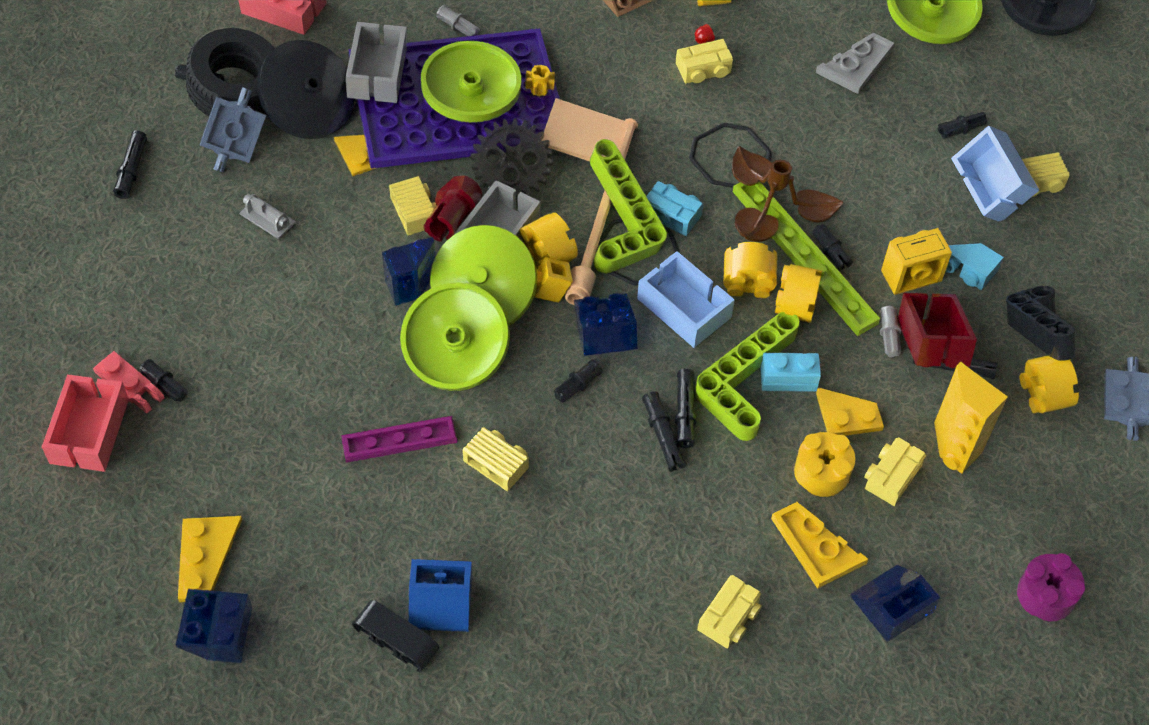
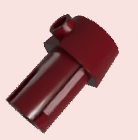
(452, 207)

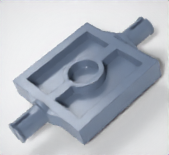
(232, 129)
(1127, 397)

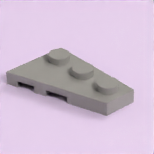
(858, 64)

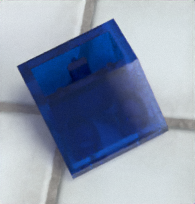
(408, 269)
(606, 324)
(896, 601)
(215, 625)

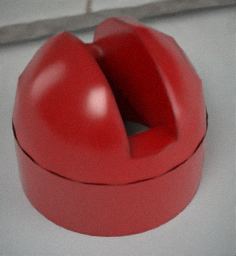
(704, 34)

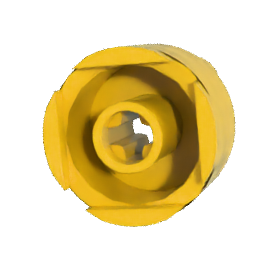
(549, 239)
(750, 270)
(799, 292)
(1049, 384)
(824, 463)

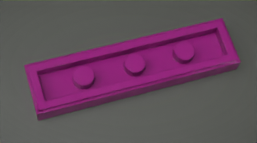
(399, 439)

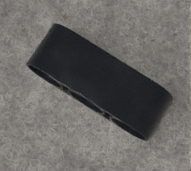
(396, 634)

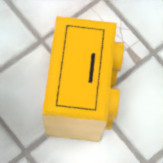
(916, 261)

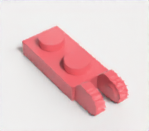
(135, 384)

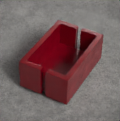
(941, 336)

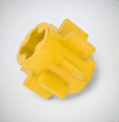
(540, 80)

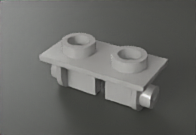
(266, 216)

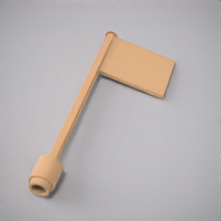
(576, 132)

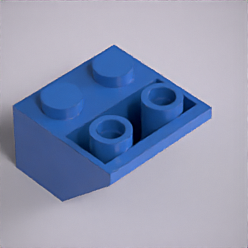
(440, 594)

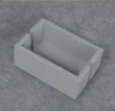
(374, 67)
(499, 210)

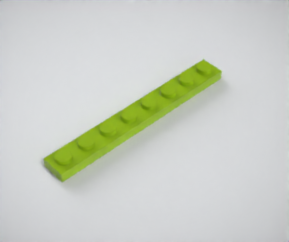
(805, 253)

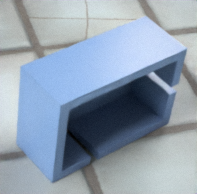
(1001, 171)
(684, 299)

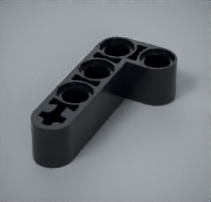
(1035, 318)

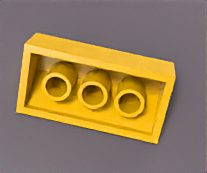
(966, 418)

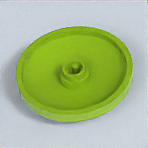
(936, 19)
(471, 81)
(491, 261)
(455, 336)

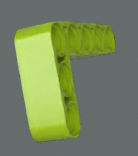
(628, 209)
(741, 368)

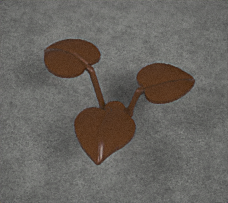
(756, 225)

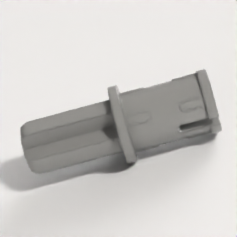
(457, 21)
(890, 331)

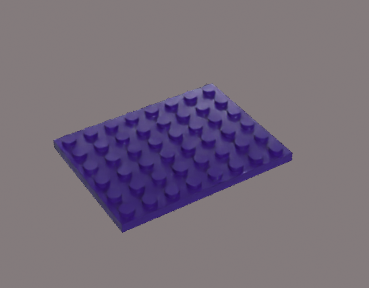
(417, 133)

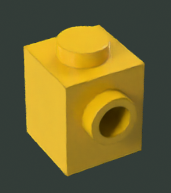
(553, 279)

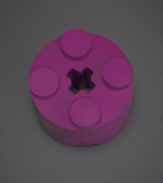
(1050, 587)

